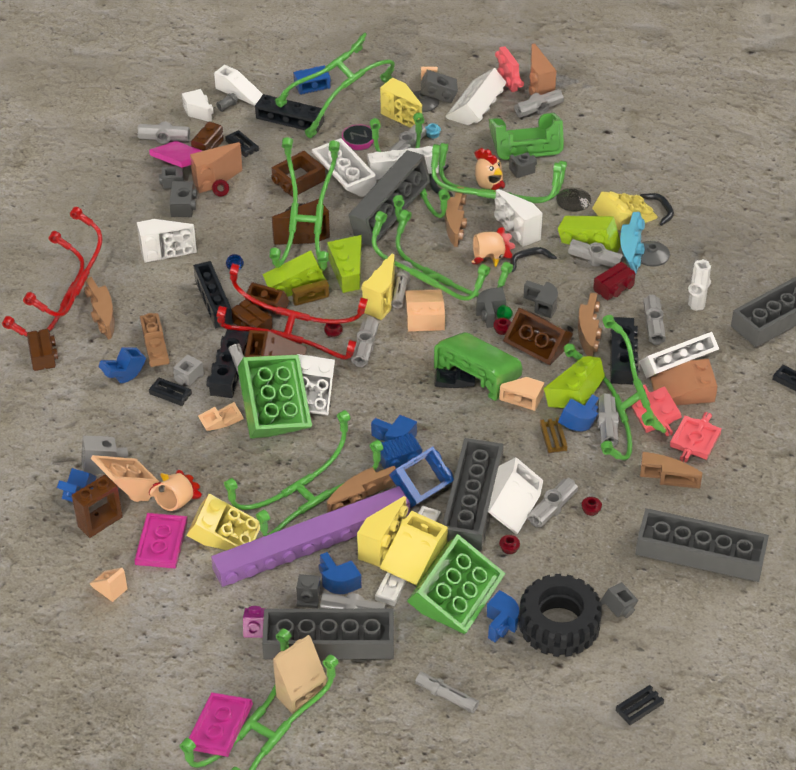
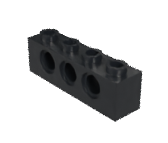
(212, 292)
(619, 359)
(224, 373)

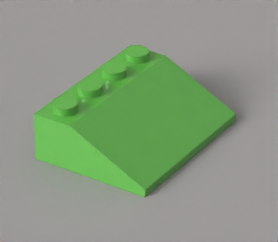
(273, 395)
(456, 585)

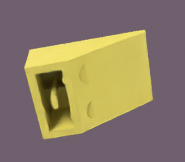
(399, 102)
(622, 207)
(380, 289)
(222, 525)
(379, 532)
(415, 548)

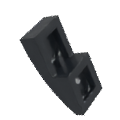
(453, 379)

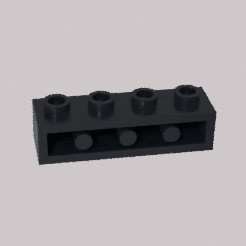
(291, 114)

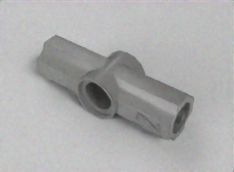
(538, 103)
(164, 132)
(407, 139)
(595, 253)
(654, 319)
(365, 341)
(608, 419)
(552, 502)
(352, 601)

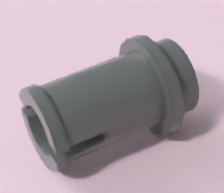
(231, 99)

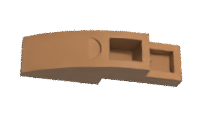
(455, 218)
(102, 307)
(589, 325)
(154, 339)
(359, 487)

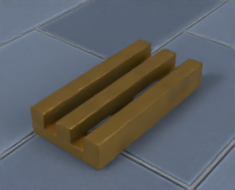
(310, 292)
(551, 424)

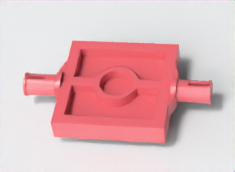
(509, 69)
(662, 407)
(695, 437)

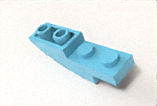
(631, 241)

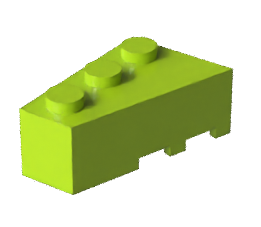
(590, 230)
(346, 262)
(295, 273)
(575, 383)

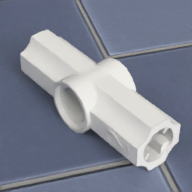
(699, 285)

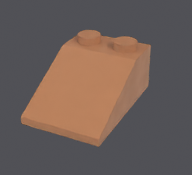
(541, 73)
(215, 164)
(688, 382)

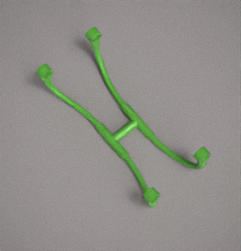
(338, 62)
(442, 149)
(398, 205)
(322, 256)
(428, 275)
(648, 417)
(263, 516)
(283, 637)

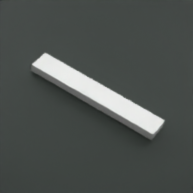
(392, 585)

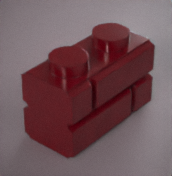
(614, 281)

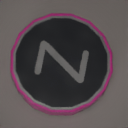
(358, 136)

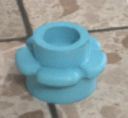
(432, 130)

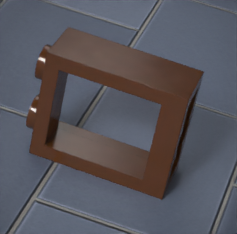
(313, 177)
(103, 516)

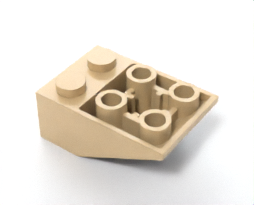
(298, 674)

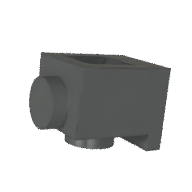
(522, 164)
(170, 174)
(308, 591)
(620, 600)

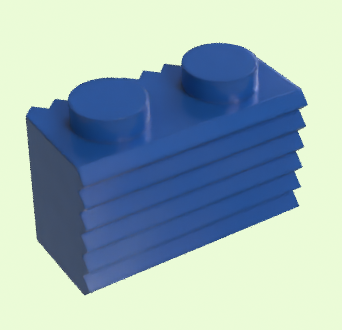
(315, 84)
(399, 451)

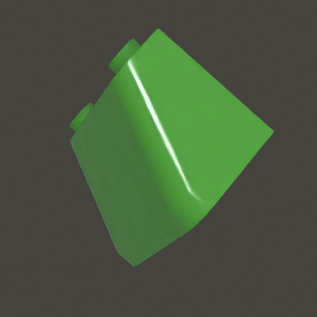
(538, 141)
(478, 359)

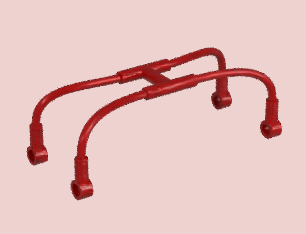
(75, 287)
(292, 315)

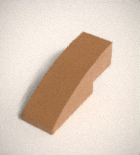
(669, 471)

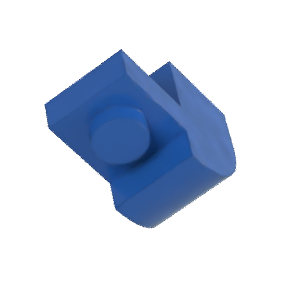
(126, 365)
(579, 417)
(387, 431)
(76, 481)
(340, 578)
(504, 613)

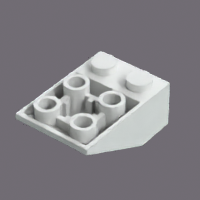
(518, 217)
(165, 239)
(317, 379)
(514, 494)

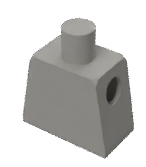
(100, 447)

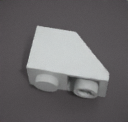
(197, 105)

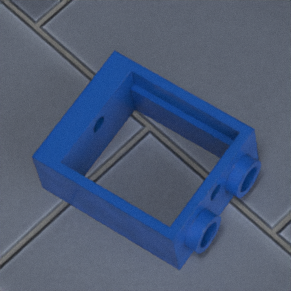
(435, 461)

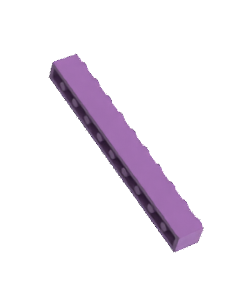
(299, 539)

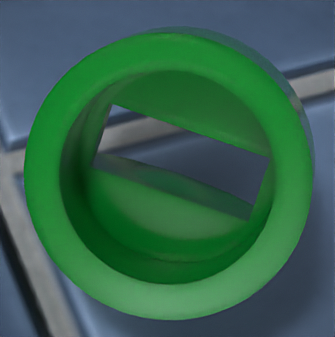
(504, 312)

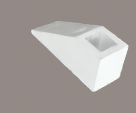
(232, 81)

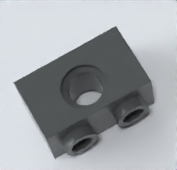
(439, 86)
(182, 199)

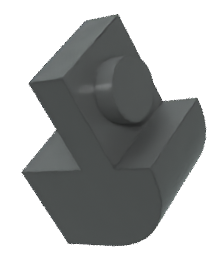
(543, 296)
(488, 304)

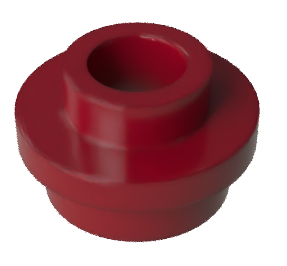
(224, 184)
(501, 326)
(333, 330)
(591, 506)
(509, 544)

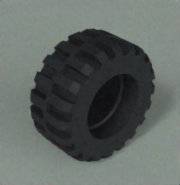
(554, 636)

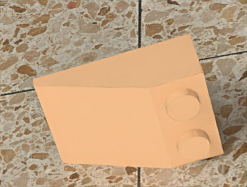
(425, 310)
(128, 475)

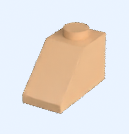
(523, 392)

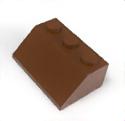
(537, 336)

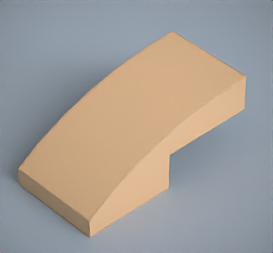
(222, 418)

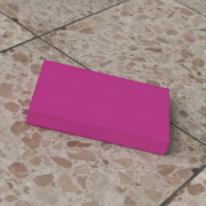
(174, 153)
(161, 540)
(220, 723)

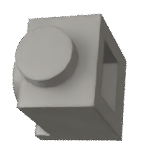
(185, 373)

